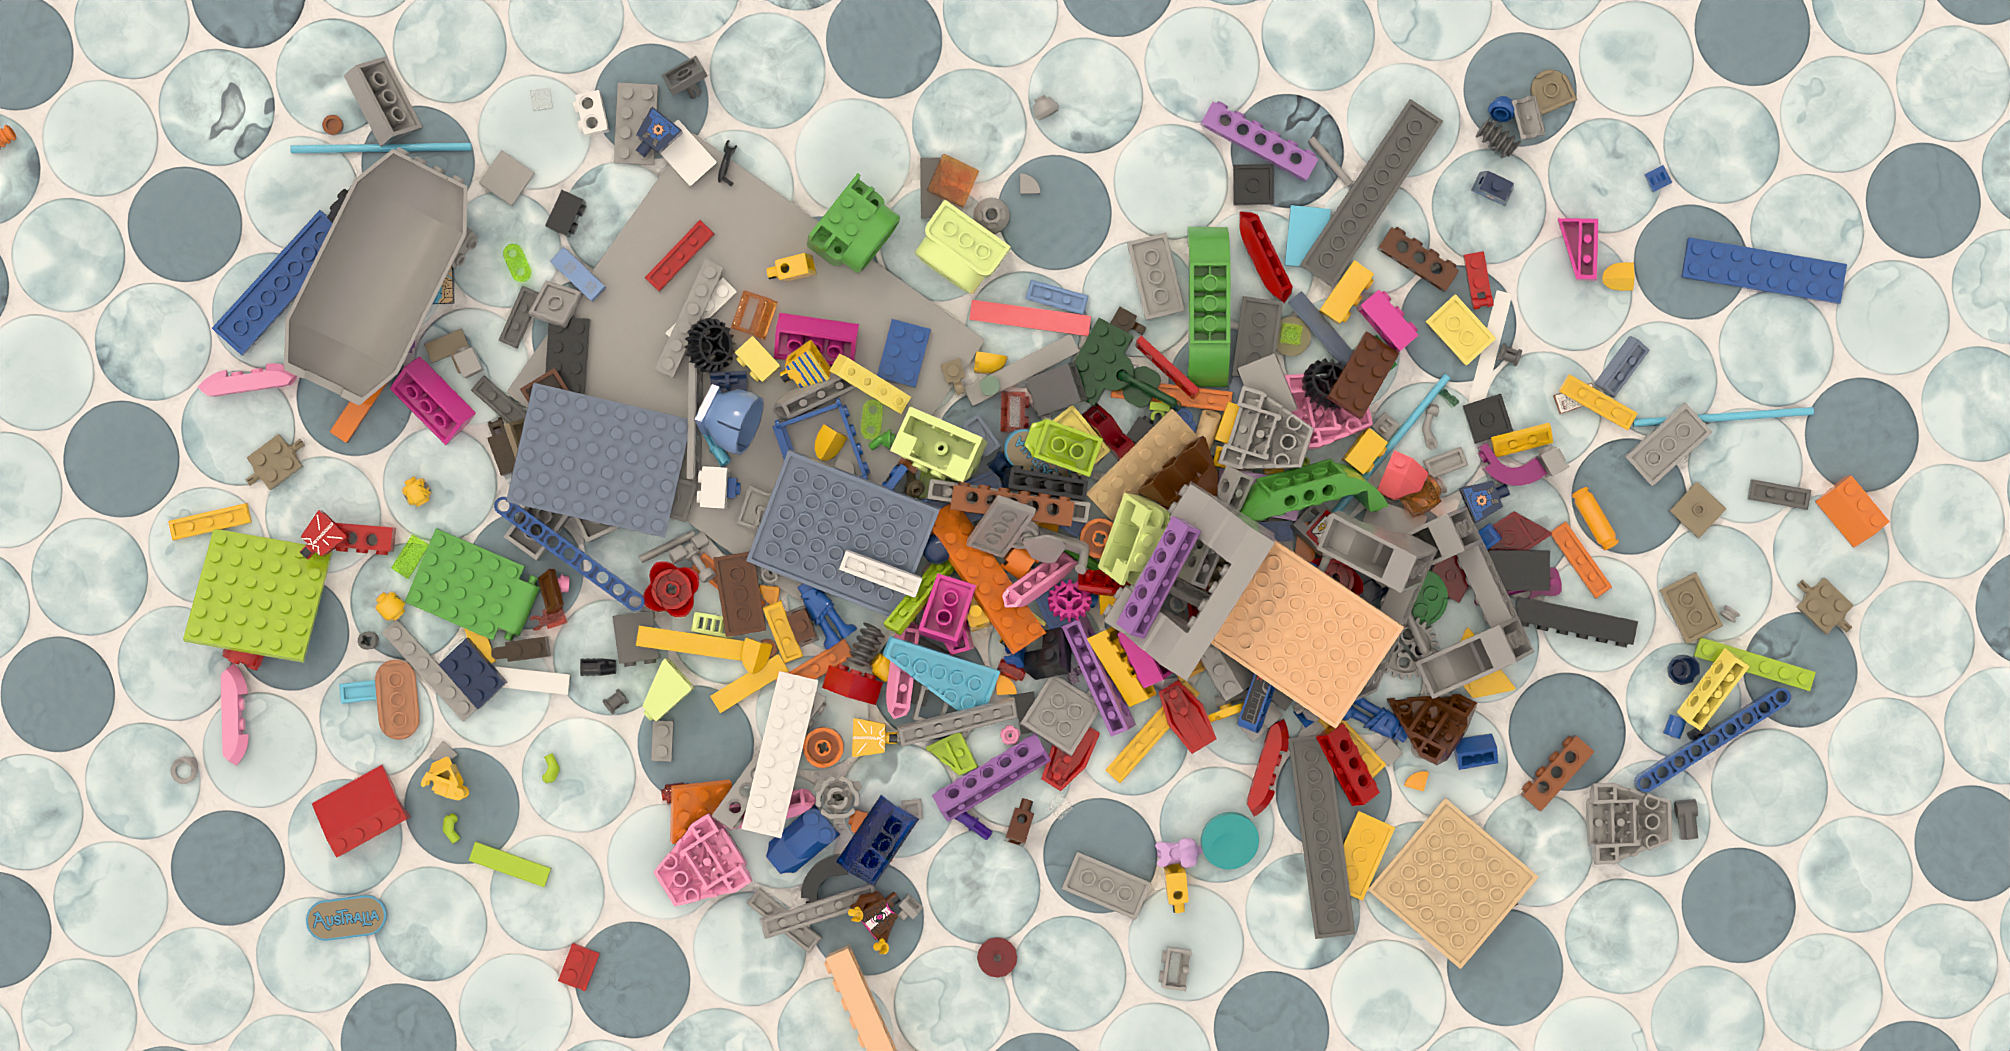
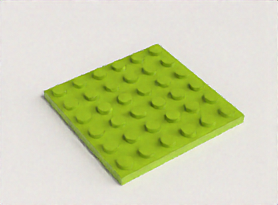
(257, 596)

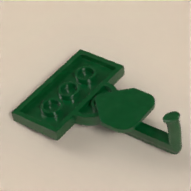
(1104, 361)

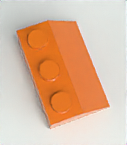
(1852, 511)

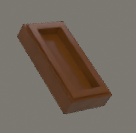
(551, 591)

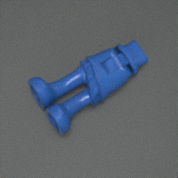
(819, 606)
(1382, 722)

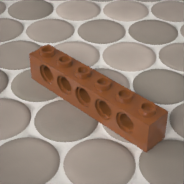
(960, 503)

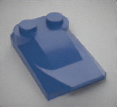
(801, 841)

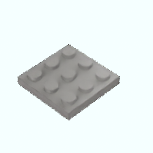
(1060, 714)

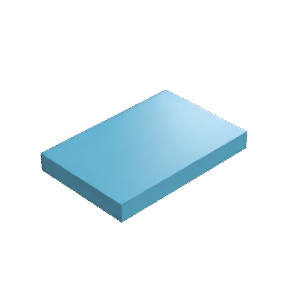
(1303, 230)

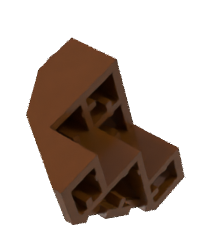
(1192, 465)

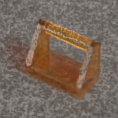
(762, 316)

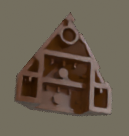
(1434, 724)

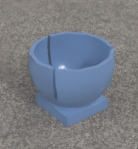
(730, 418)

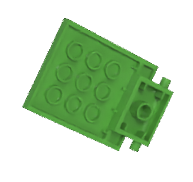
(472, 587)

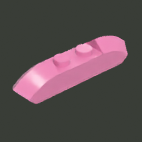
(223, 384)
(1038, 581)
(899, 682)
(232, 704)
(800, 802)

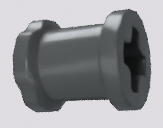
(1509, 354)
(374, 642)
(615, 701)

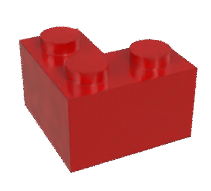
(852, 684)

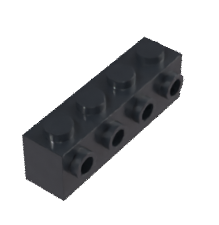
(1039, 482)

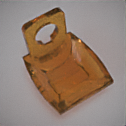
(1424, 500)

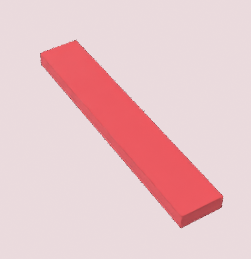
(1030, 318)

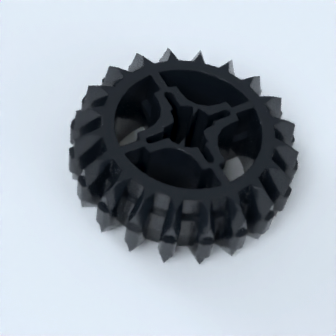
(715, 343)
(1319, 387)

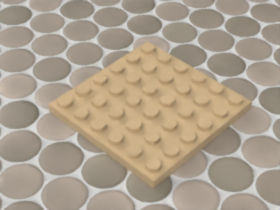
(1453, 883)

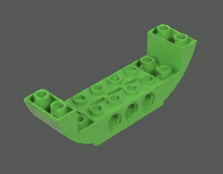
(1209, 306)
(1309, 486)

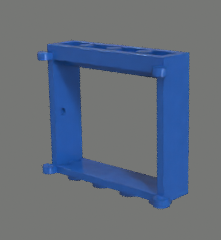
(785, 442)

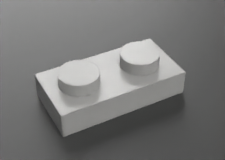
(662, 740)

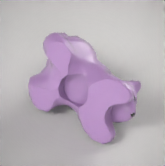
(1183, 852)

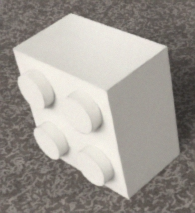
(713, 487)

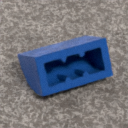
(1476, 751)

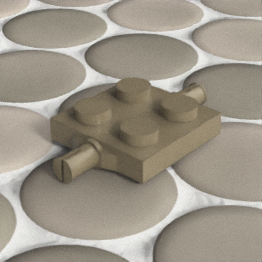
(275, 462)
(1824, 606)

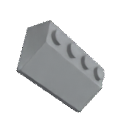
(382, 101)
(1226, 673)

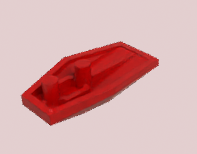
(1098, 583)
(1186, 717)
(1065, 768)

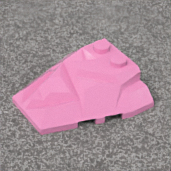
(1327, 424)
(703, 864)

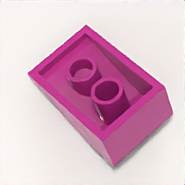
(947, 610)

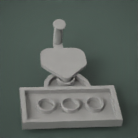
(1010, 525)

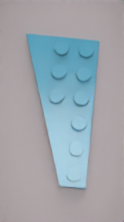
(951, 678)

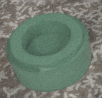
(989, 385)

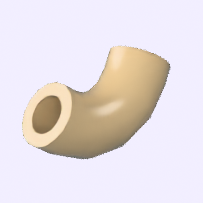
(1208, 426)

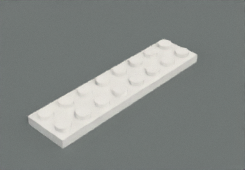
(779, 754)

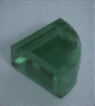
(1450, 399)

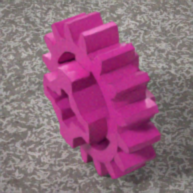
(1069, 601)

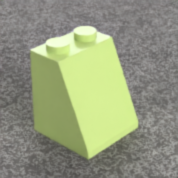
(666, 691)

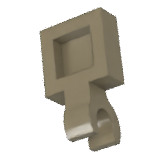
(953, 373)

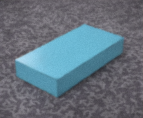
(357, 691)

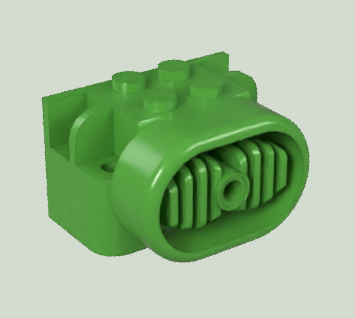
(853, 227)

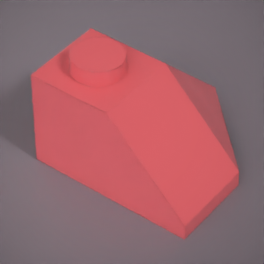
(1402, 477)

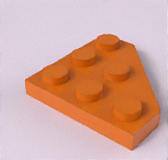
(693, 802)

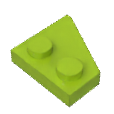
(954, 752)

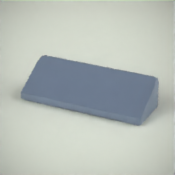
(1622, 366)

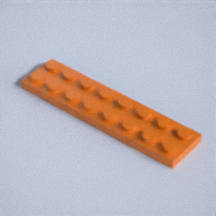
(1015, 624)

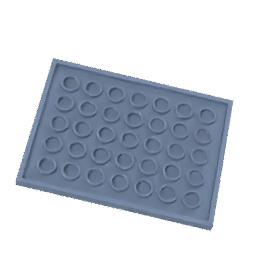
(598, 460)
(823, 513)

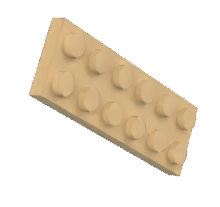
(1140, 462)

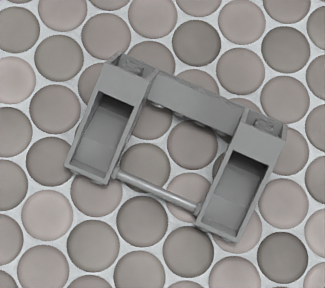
(1234, 537)
(1385, 556)
(1485, 651)

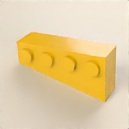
(1116, 663)

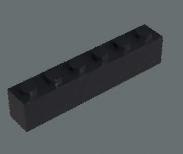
(1577, 621)

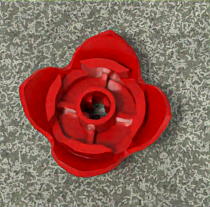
(1345, 574)
(656, 593)

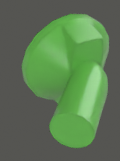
(887, 439)

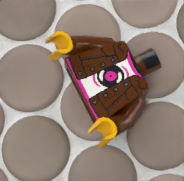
(876, 916)

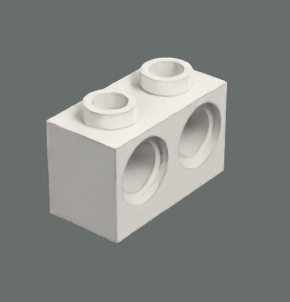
(596, 112)

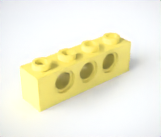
(870, 383)
(1712, 689)

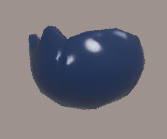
(935, 551)
(1683, 669)

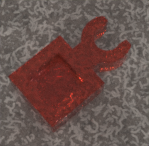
(551, 620)

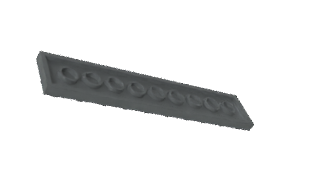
(1371, 193)
(1321, 839)

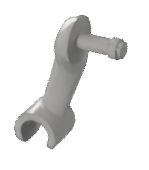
(1430, 440)

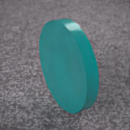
(1229, 840)

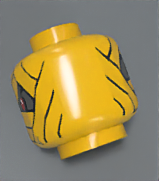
(416, 491)

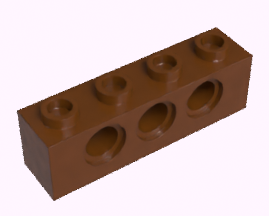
(1389, 247)

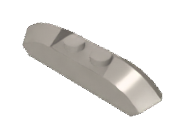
(805, 398)

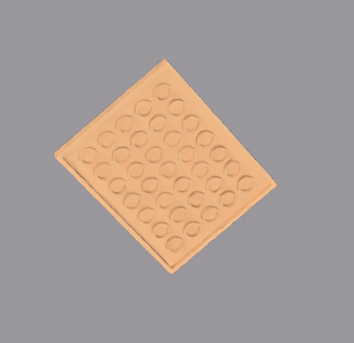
(1307, 634)

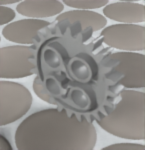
(1410, 668)

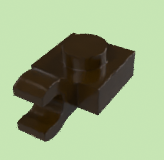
(1126, 320)

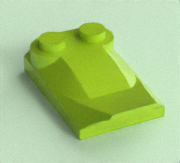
(1063, 446)

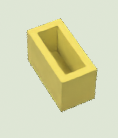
(757, 359)

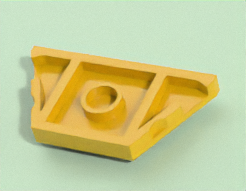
(1490, 684)

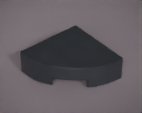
(1696, 732)

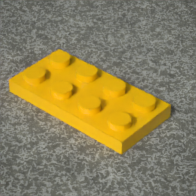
(1364, 851)

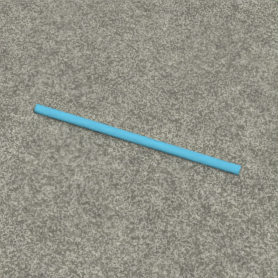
(376, 147)
(1734, 416)
(1399, 435)

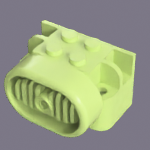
(960, 248)
(938, 446)
(1133, 538)

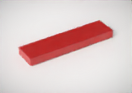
(679, 255)
(1167, 367)

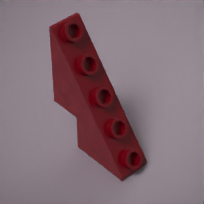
(1108, 430)

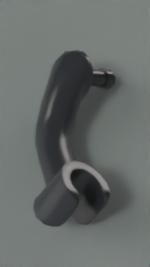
(725, 163)

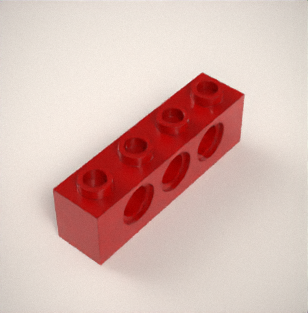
(385, 537)
(1348, 765)

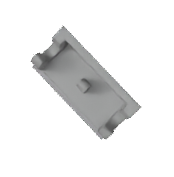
(1528, 117)

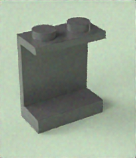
(1056, 389)
(626, 634)

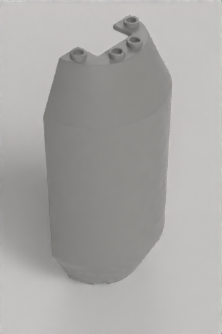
(376, 276)

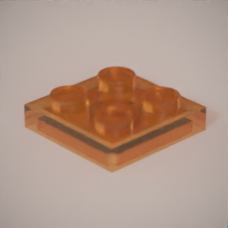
(952, 180)

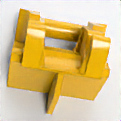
(446, 780)

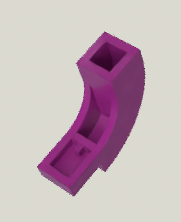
(1522, 475)

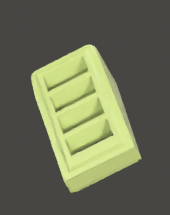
(696, 620)

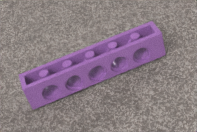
(1247, 142)
(1158, 577)
(1103, 689)
(991, 777)

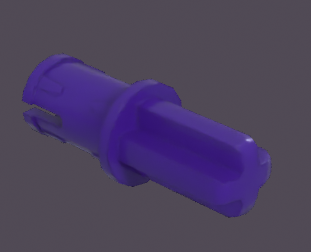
(974, 825)

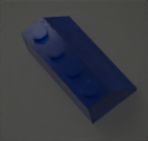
(877, 840)

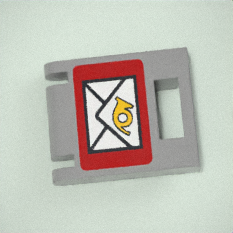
(1312, 532)

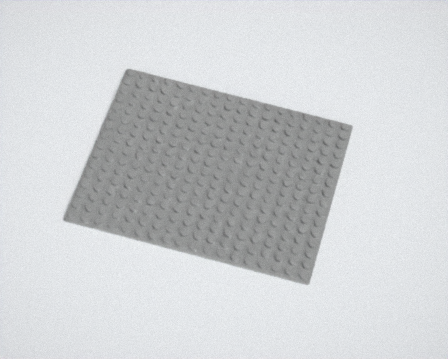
(751, 232)

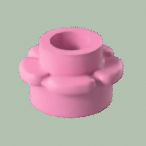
(563, 583)
(1010, 740)

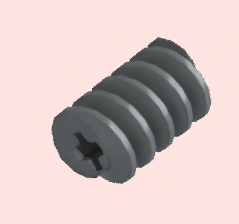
(1497, 138)
(866, 645)

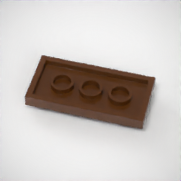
(1363, 375)
(739, 594)

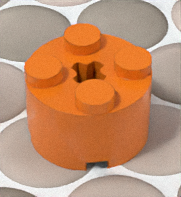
(1089, 533)
(1018, 562)
(828, 757)

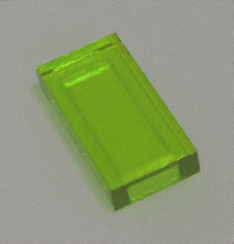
(410, 556)

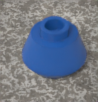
(1501, 109)

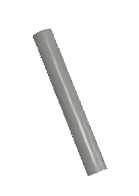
(1330, 161)
(667, 546)

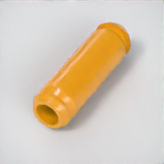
(1595, 518)

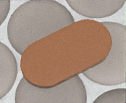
(397, 699)

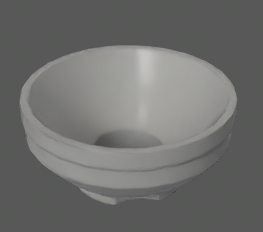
(997, 225)

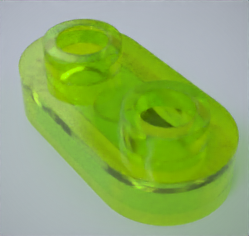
(517, 262)
(871, 419)

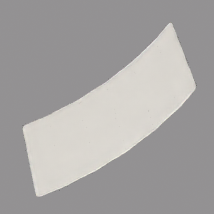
(688, 156)

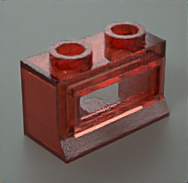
(1013, 411)

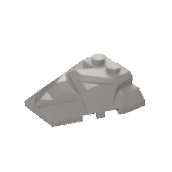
(1265, 435)
(1625, 822)

